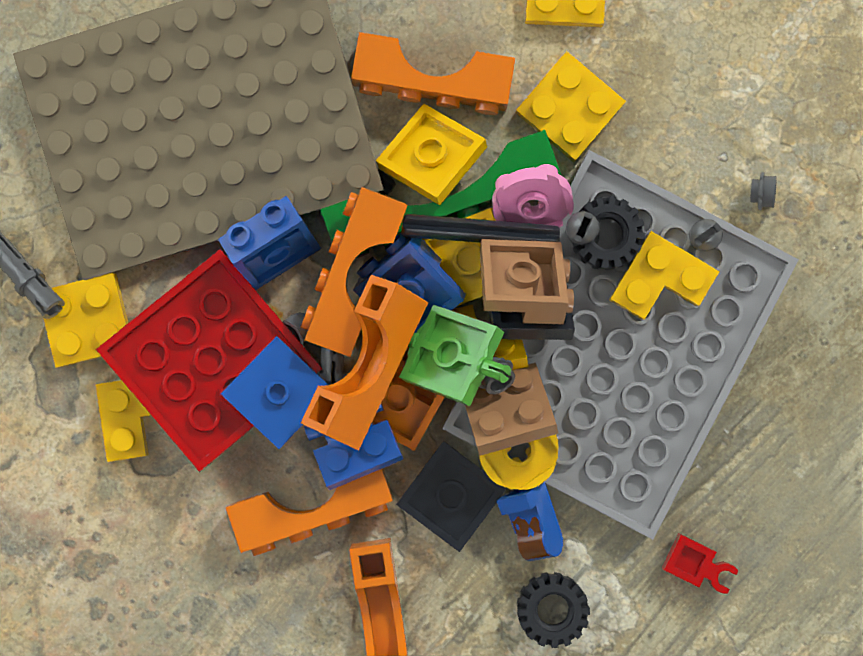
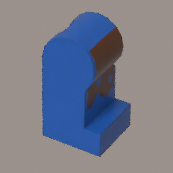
(533, 522)

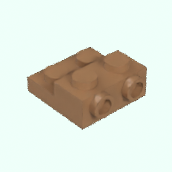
(526, 279)

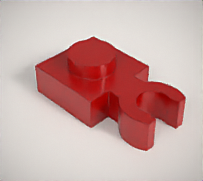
(694, 562)

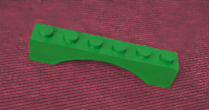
(517, 155)

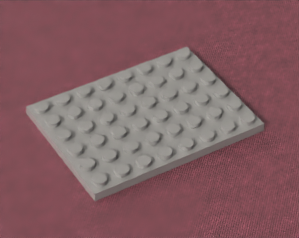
(637, 391)

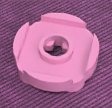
(527, 184)

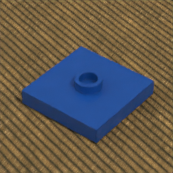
(274, 392)

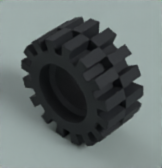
(631, 234)
(558, 633)

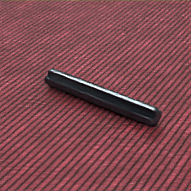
(475, 229)

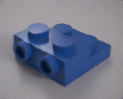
(269, 242)
(417, 269)

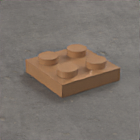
(513, 415)

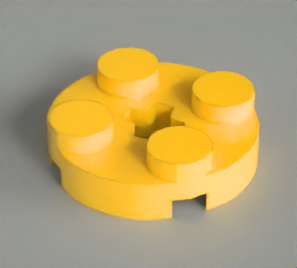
(525, 473)

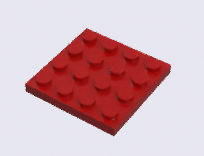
(191, 350)

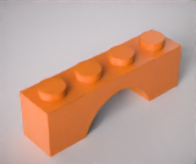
(481, 83)
(371, 222)
(387, 323)
(263, 520)
(378, 597)

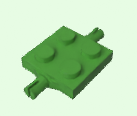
(453, 355)

